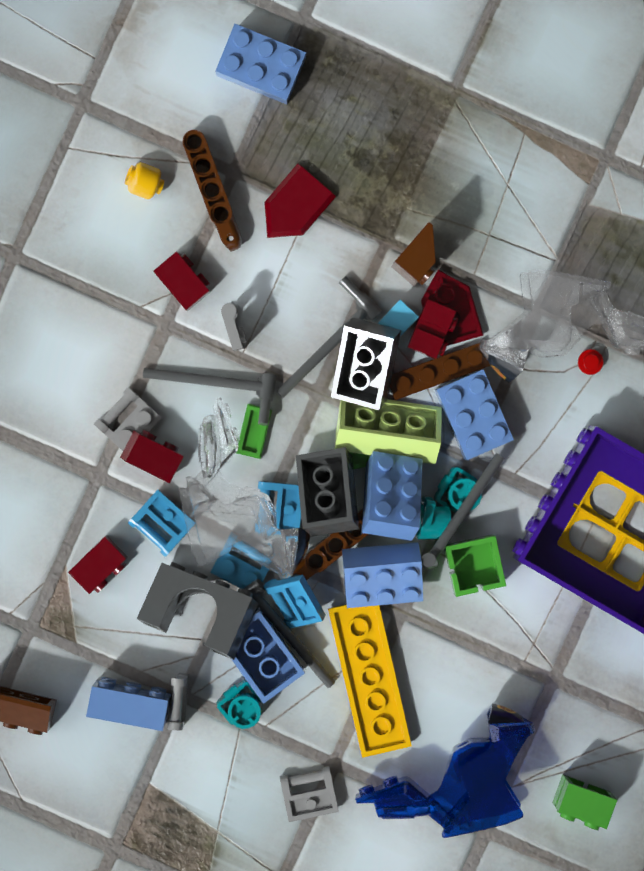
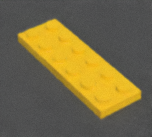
(369, 679)

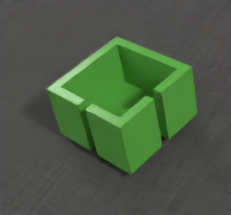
(475, 563)
(587, 804)

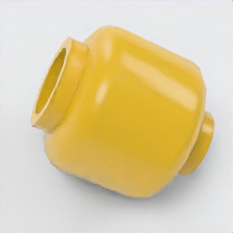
(144, 180)

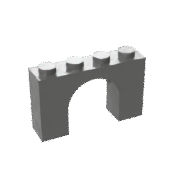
(174, 585)

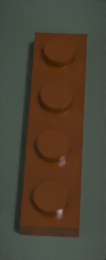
(437, 371)

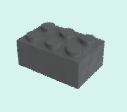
(365, 363)
(327, 492)

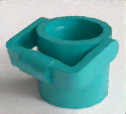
(456, 490)
(432, 519)
(244, 707)

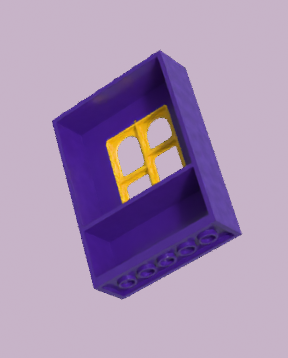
(547, 545)

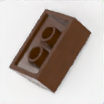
(418, 258)
(26, 710)

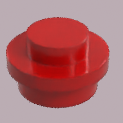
(590, 362)

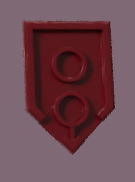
(296, 204)
(458, 297)

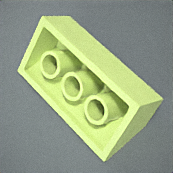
(394, 429)

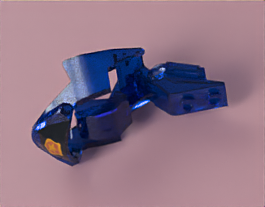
(473, 787)

